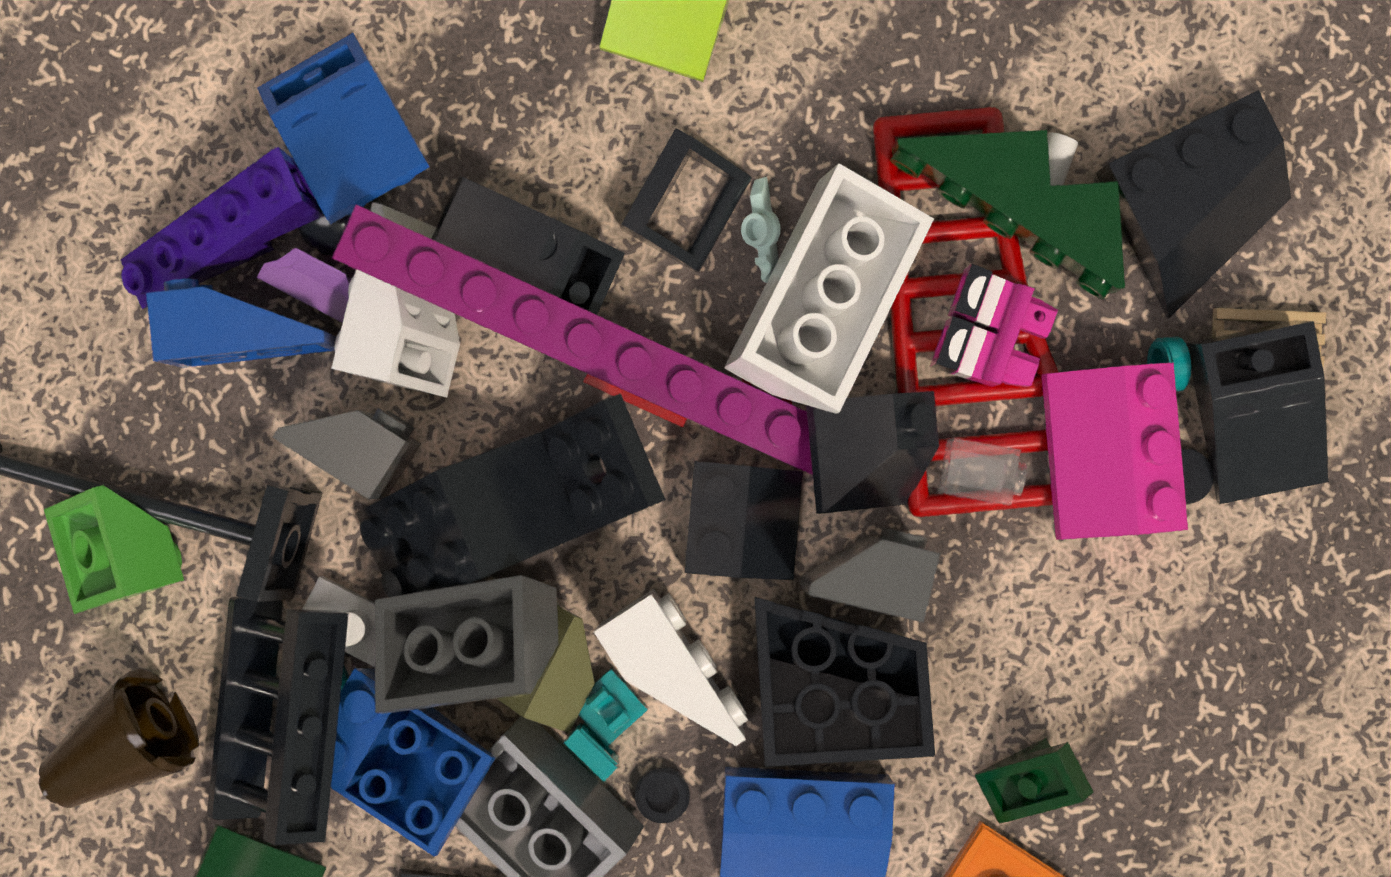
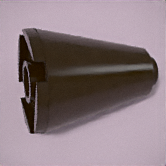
(120, 743)

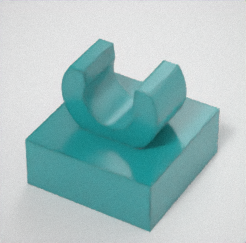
(611, 707)

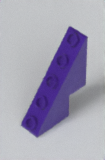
(224, 227)

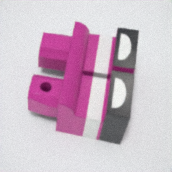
(1005, 311)

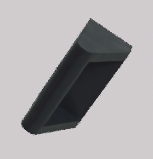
(660, 183)

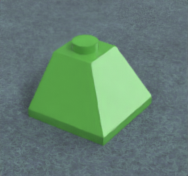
(110, 549)

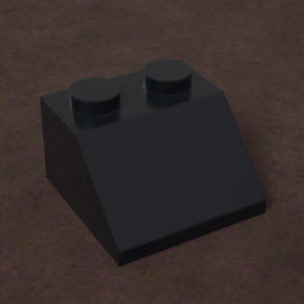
(743, 521)

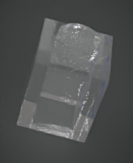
(982, 472)

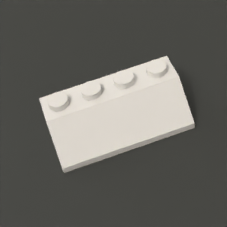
(829, 291)

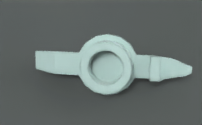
(762, 228)

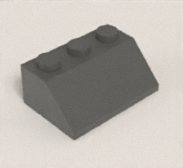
(878, 574)
(463, 643)
(545, 811)

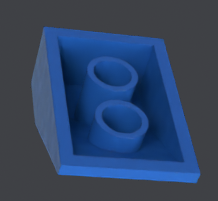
(204, 327)

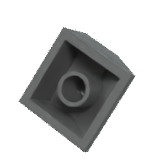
(356, 448)

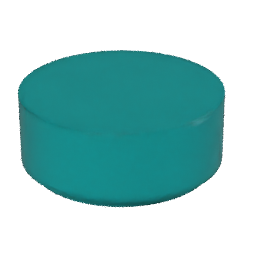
(1172, 351)

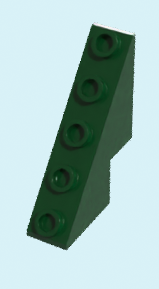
(1011, 185)

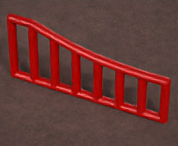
(908, 343)

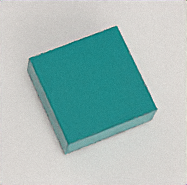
(592, 751)

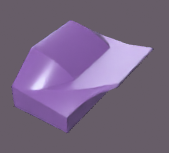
(309, 282)

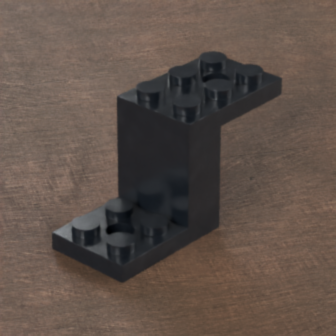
(511, 502)

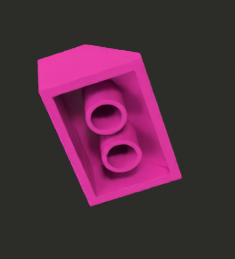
(1114, 451)

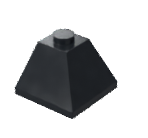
(871, 450)

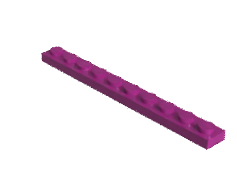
(574, 336)

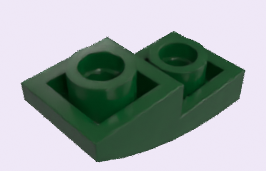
(241, 855)

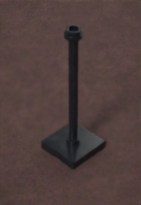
(275, 542)

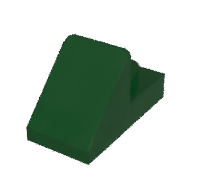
(1034, 782)

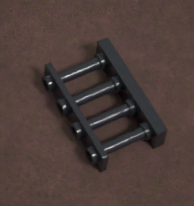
(304, 722)

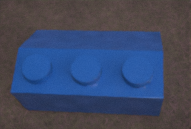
(805, 823)

